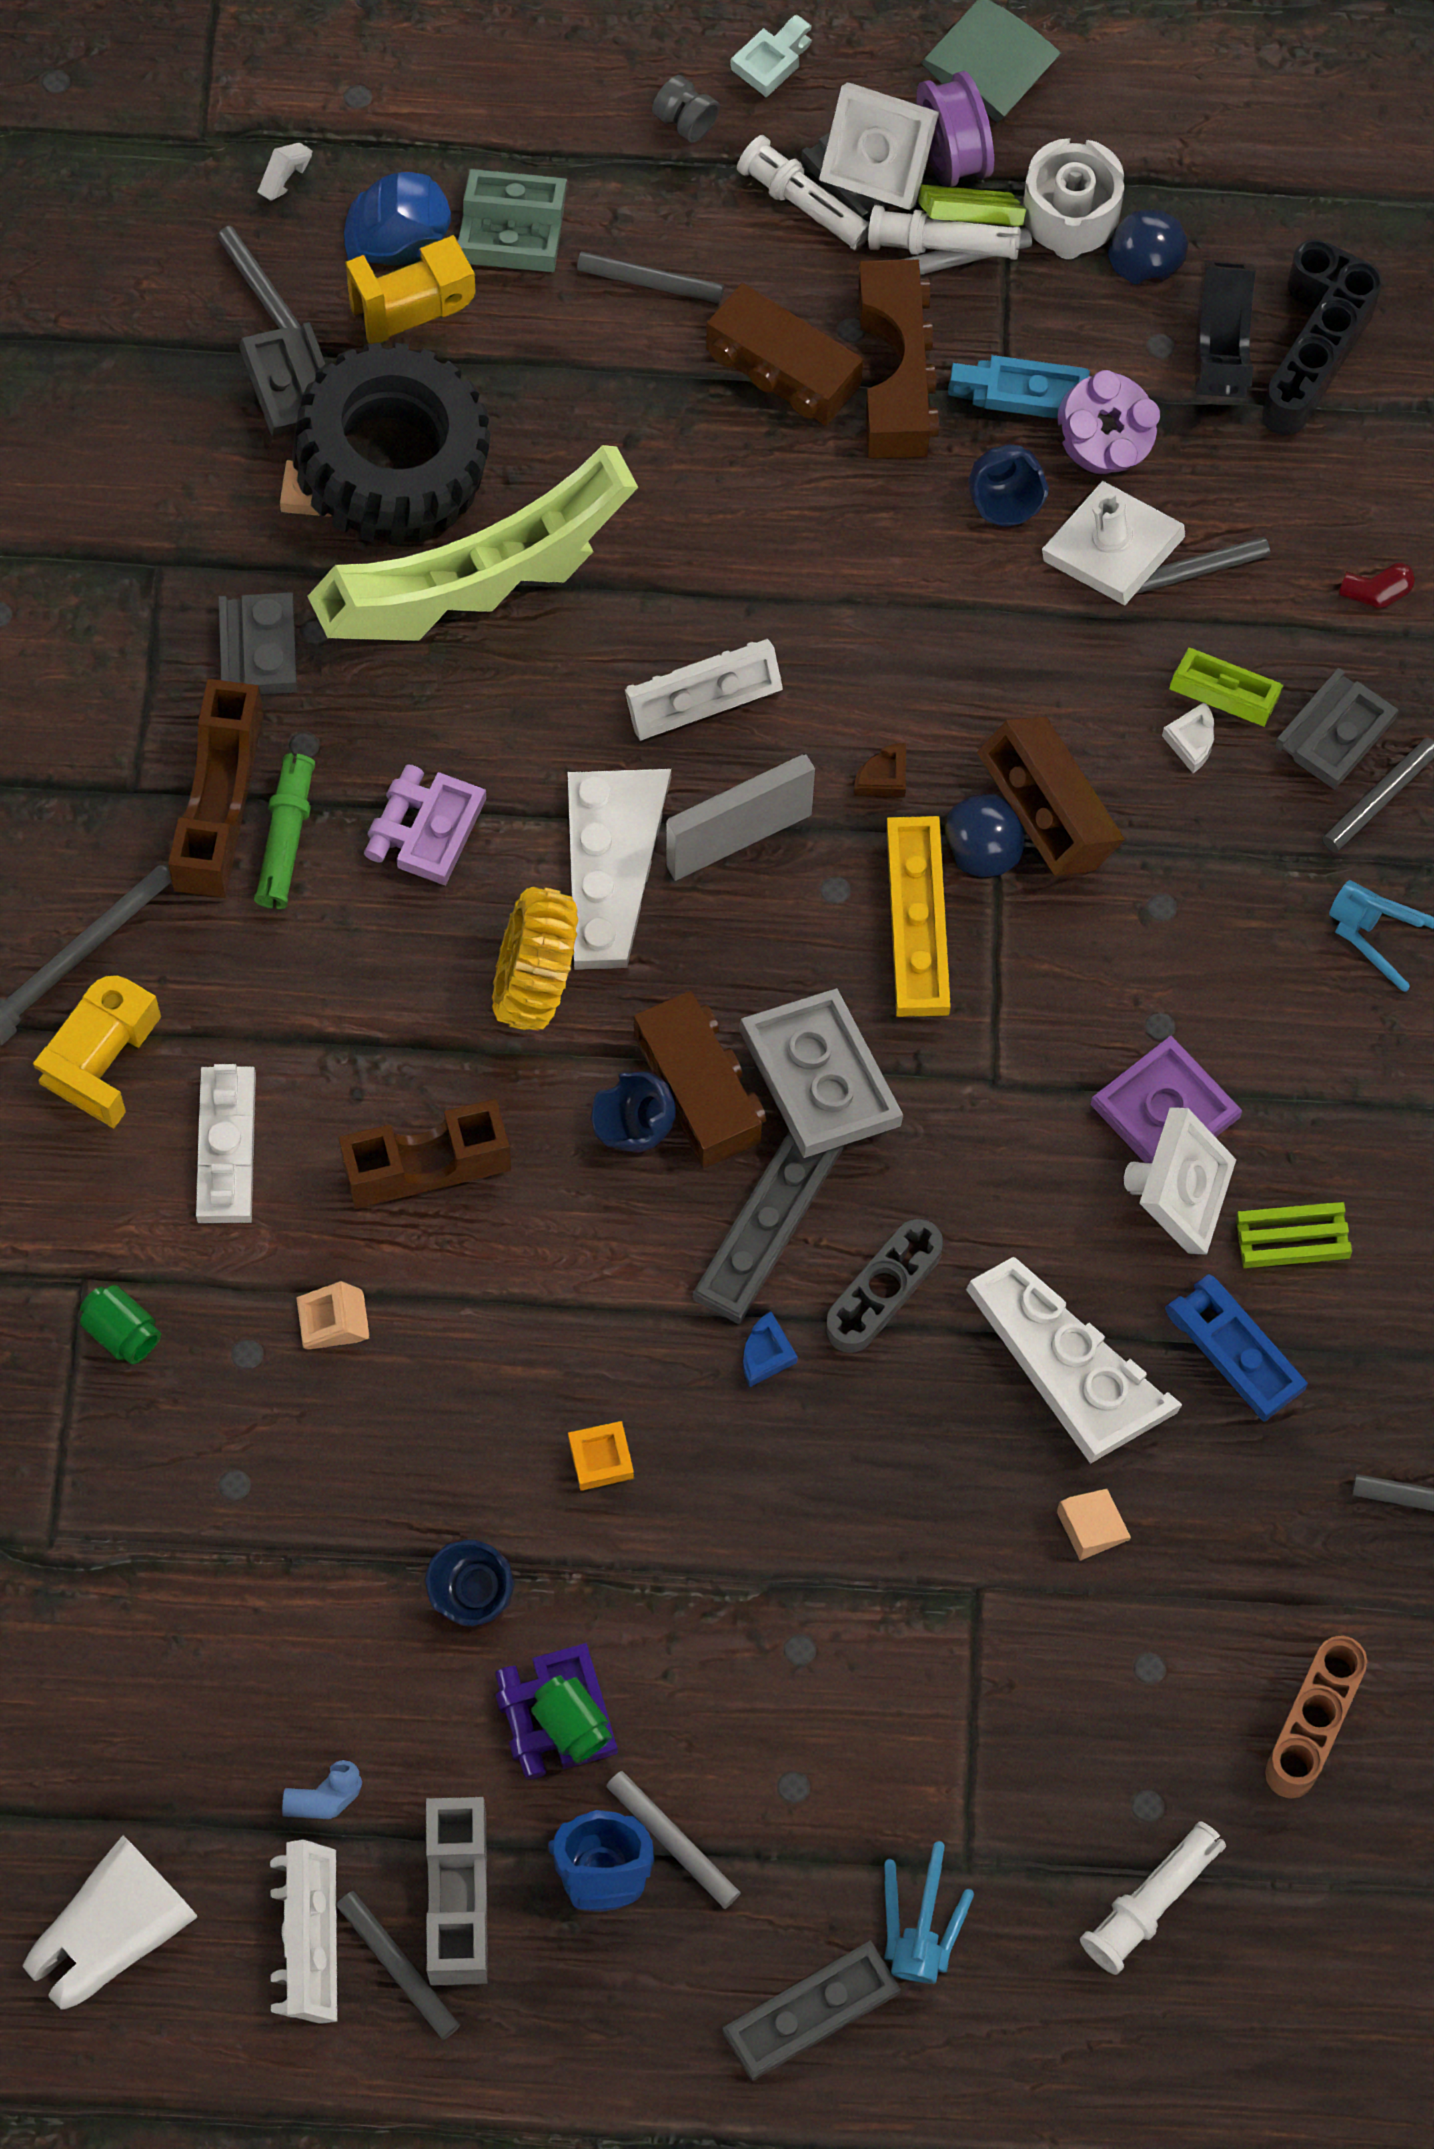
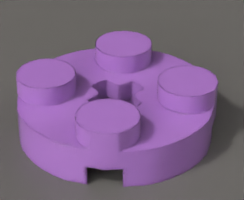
(1133, 414)

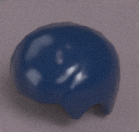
(1148, 246)
(1008, 485)
(984, 835)
(634, 1112)
(469, 1582)

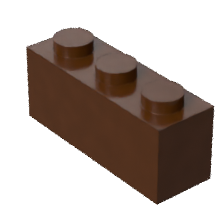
(783, 354)
(1050, 796)
(702, 1077)

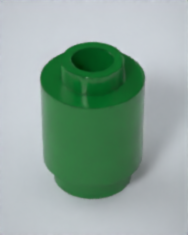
(119, 1324)
(571, 1718)

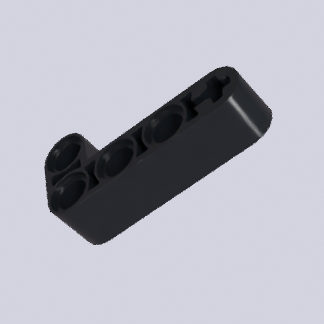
(1317, 345)

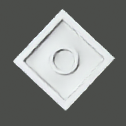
(878, 145)
(1113, 542)
(1184, 1181)

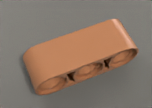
(1330, 1695)

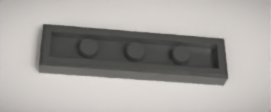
(763, 1229)

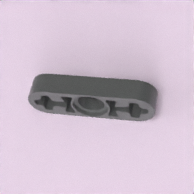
(896, 1247)

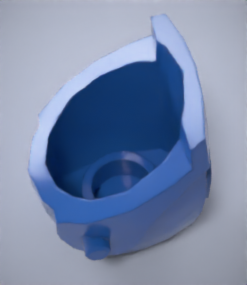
(396, 219)
(602, 1860)

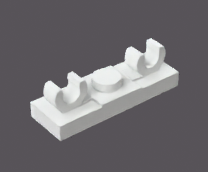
(703, 689)
(226, 1144)
(308, 1932)

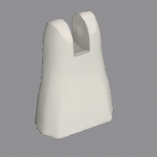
(108, 1925)

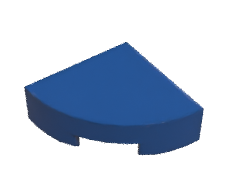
(766, 1351)

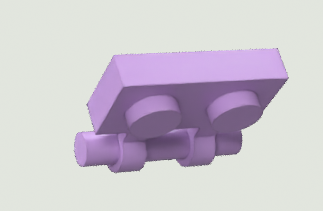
(439, 829)

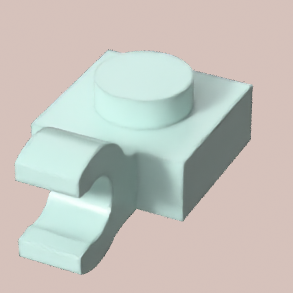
(770, 58)

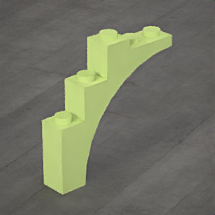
(477, 572)

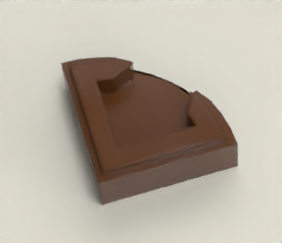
(883, 773)

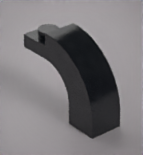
(1224, 329)

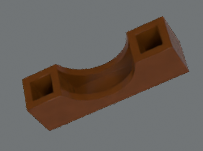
(898, 408)
(211, 824)

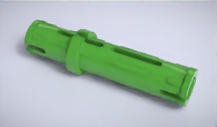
(288, 811)

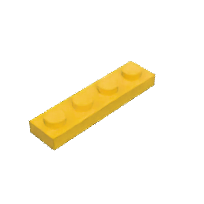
(918, 916)

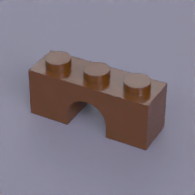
(393, 1166)

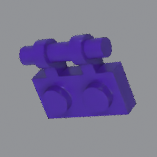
(516, 1697)

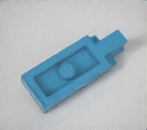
(1015, 384)

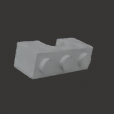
(456, 1891)

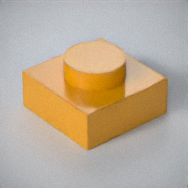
(601, 1455)

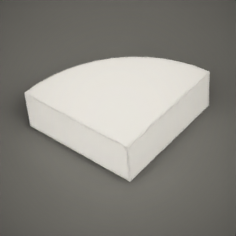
(280, 168)
(1192, 736)

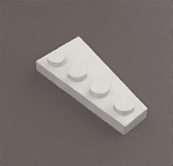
(611, 849)
(1077, 1374)

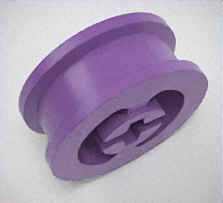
(962, 131)

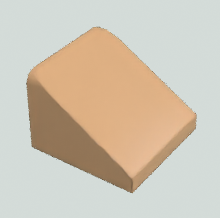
(332, 1316)
(1092, 1523)

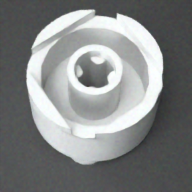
(1073, 196)

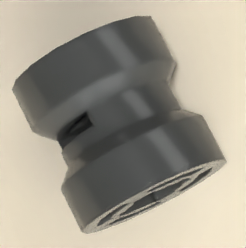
(685, 108)

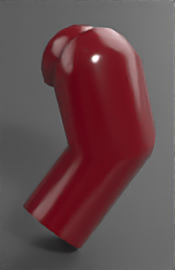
(1380, 590)

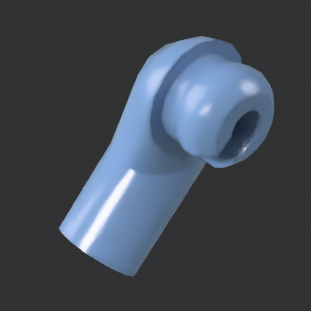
(329, 1798)

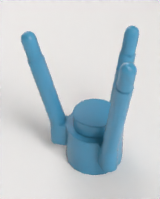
(1362, 908)
(917, 1954)

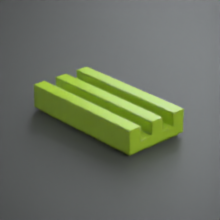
(971, 205)
(1226, 686)
(1293, 1215)

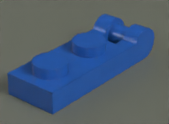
(1237, 1348)

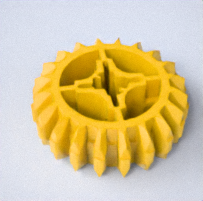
(535, 958)

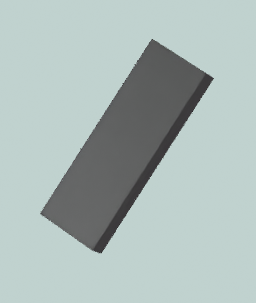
(811, 2010)

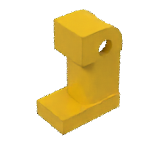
(413, 292)
(91, 1039)

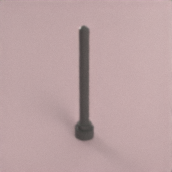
(79, 949)

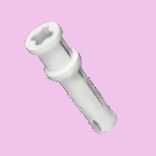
(788, 181)
(921, 232)
(1137, 1914)

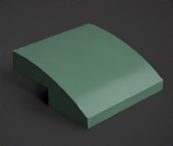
(997, 53)
(512, 220)

